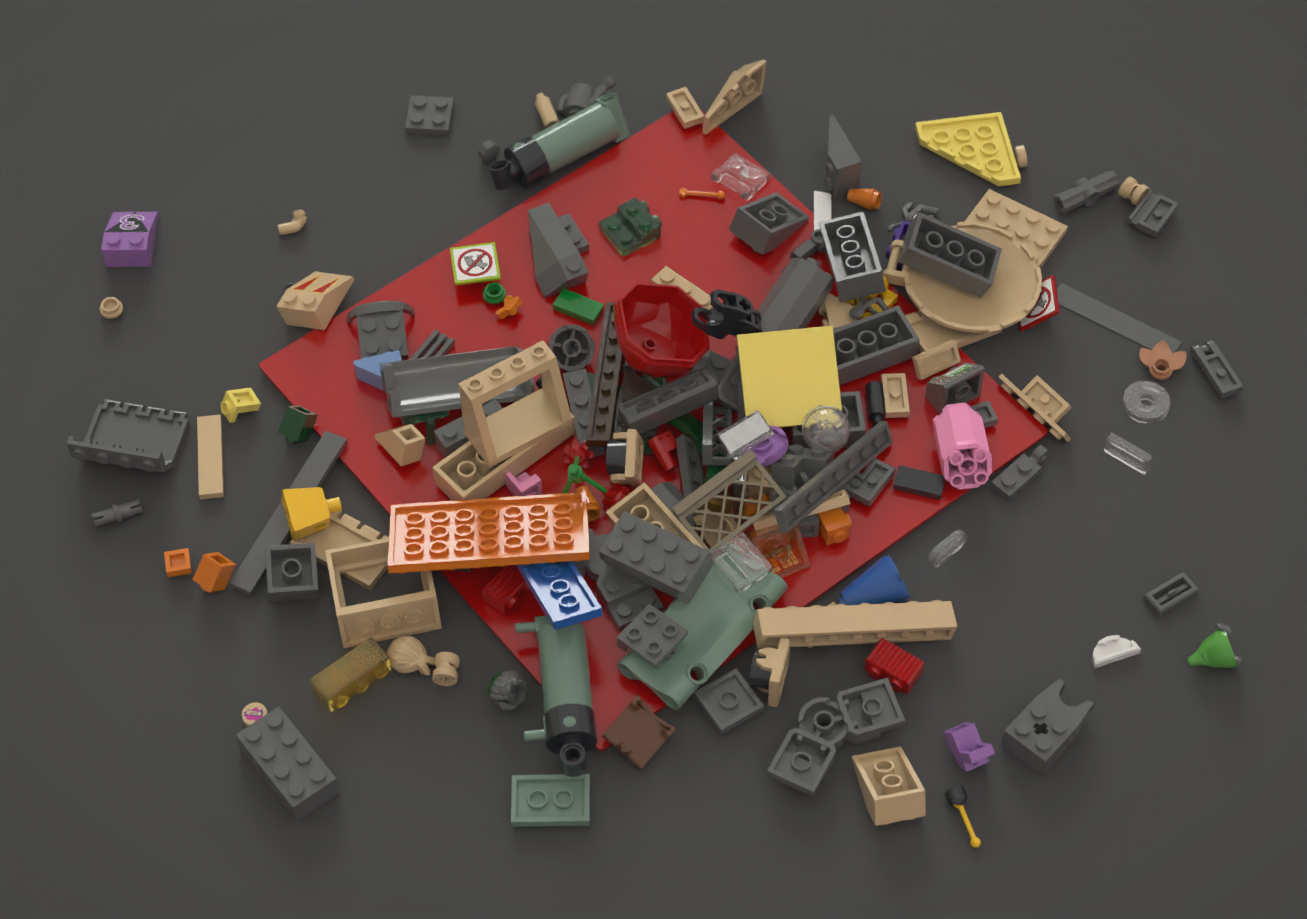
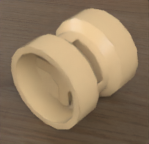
(1133, 191)
(446, 666)

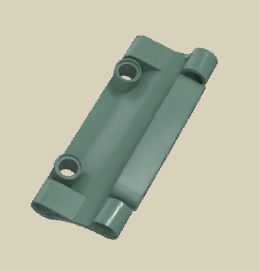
(715, 625)

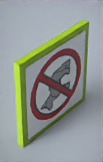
(475, 263)

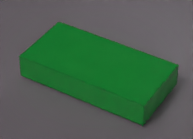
(578, 306)

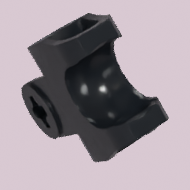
(731, 317)

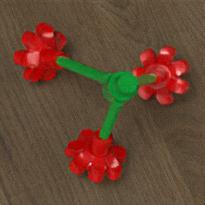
(578, 455)

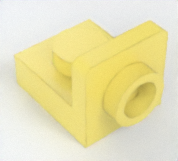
(238, 402)

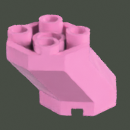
(962, 446)

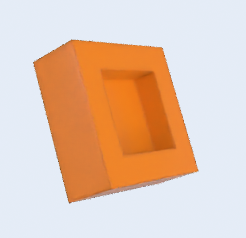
(178, 562)

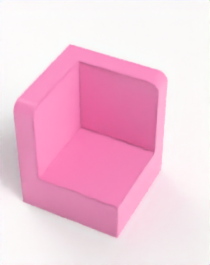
(523, 484)

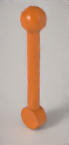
(683, 192)

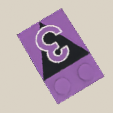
(129, 239)

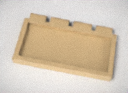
(934, 334)
(345, 533)

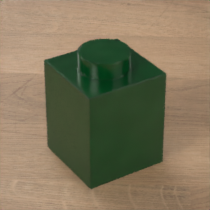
(297, 423)

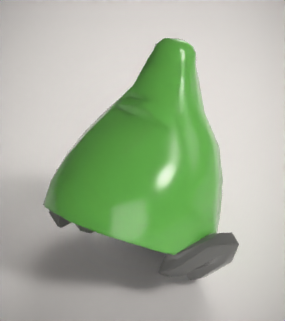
(1216, 651)

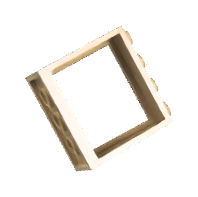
(523, 421)
(385, 617)

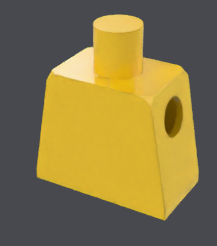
(308, 510)

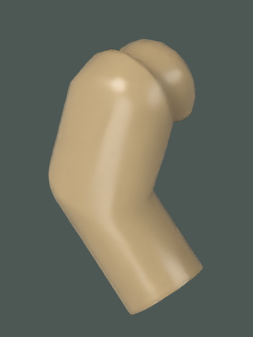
(295, 225)

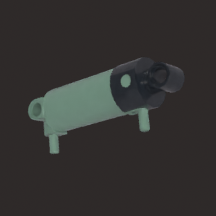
(561, 144)
(566, 693)

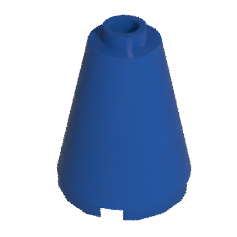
(876, 585)

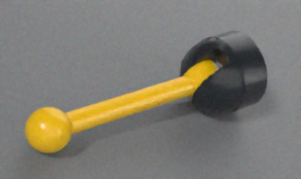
(957, 798)

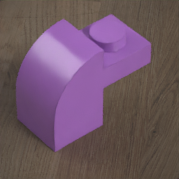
(967, 746)

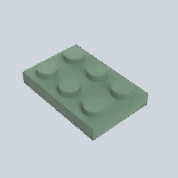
(550, 800)

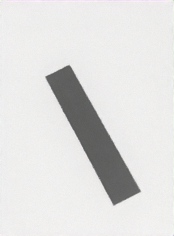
(1113, 319)

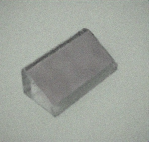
(745, 434)

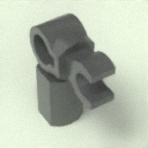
(809, 247)

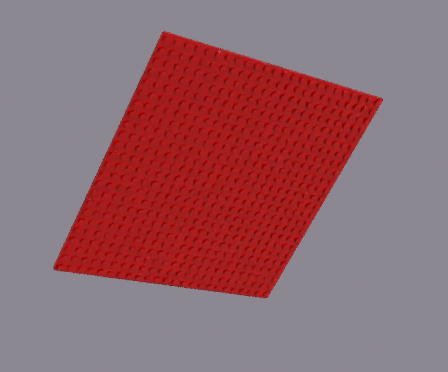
(699, 247)

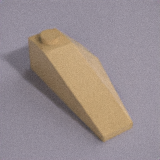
(737, 92)

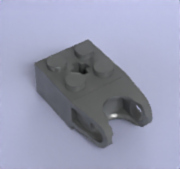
(1045, 728)

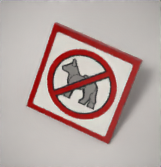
(1045, 307)

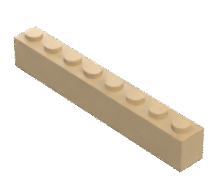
(855, 623)

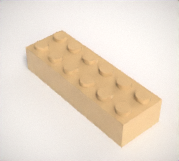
(467, 476)

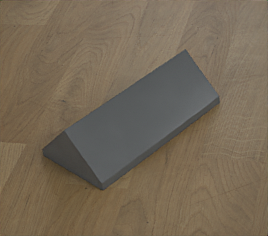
(669, 401)

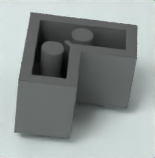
(796, 460)

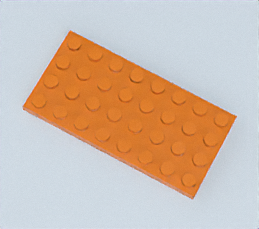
(488, 532)

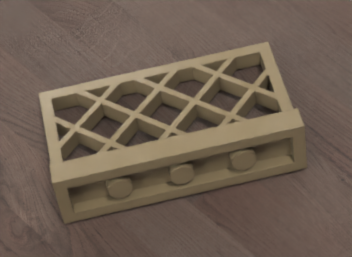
(720, 483)

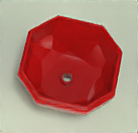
(658, 330)

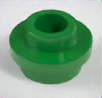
(490, 290)

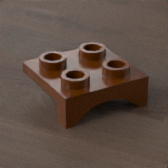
(638, 733)

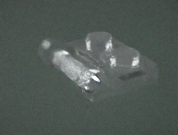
(742, 171)
(745, 557)

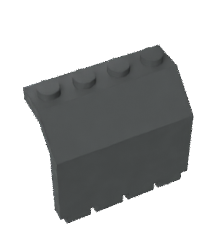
(132, 436)

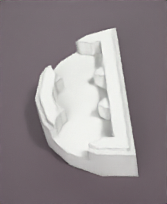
(1113, 649)

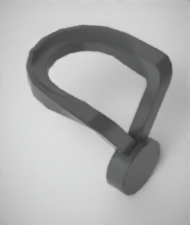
(858, 310)

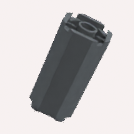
(795, 296)

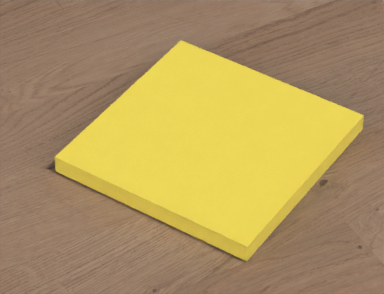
(788, 373)

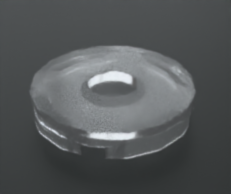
(1146, 390)

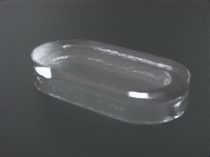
(947, 548)

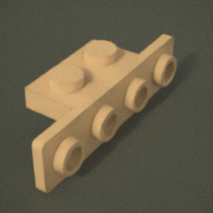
(1043, 400)

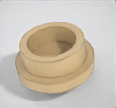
(111, 308)

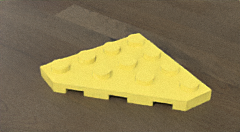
(974, 143)

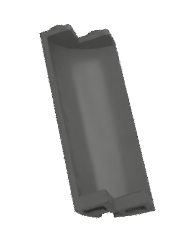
(434, 381)

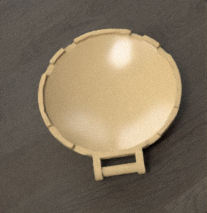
(1005, 302)

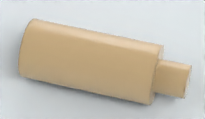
(546, 110)

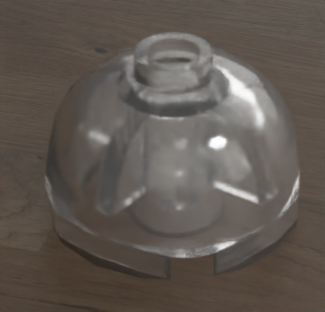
(826, 428)

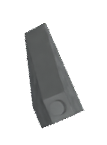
(554, 254)

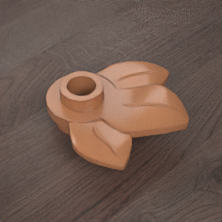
(1162, 358)

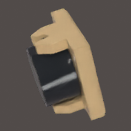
(625, 458)
(770, 670)

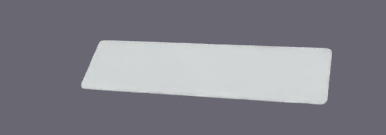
(822, 208)

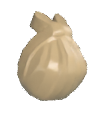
(713, 522)
(409, 655)

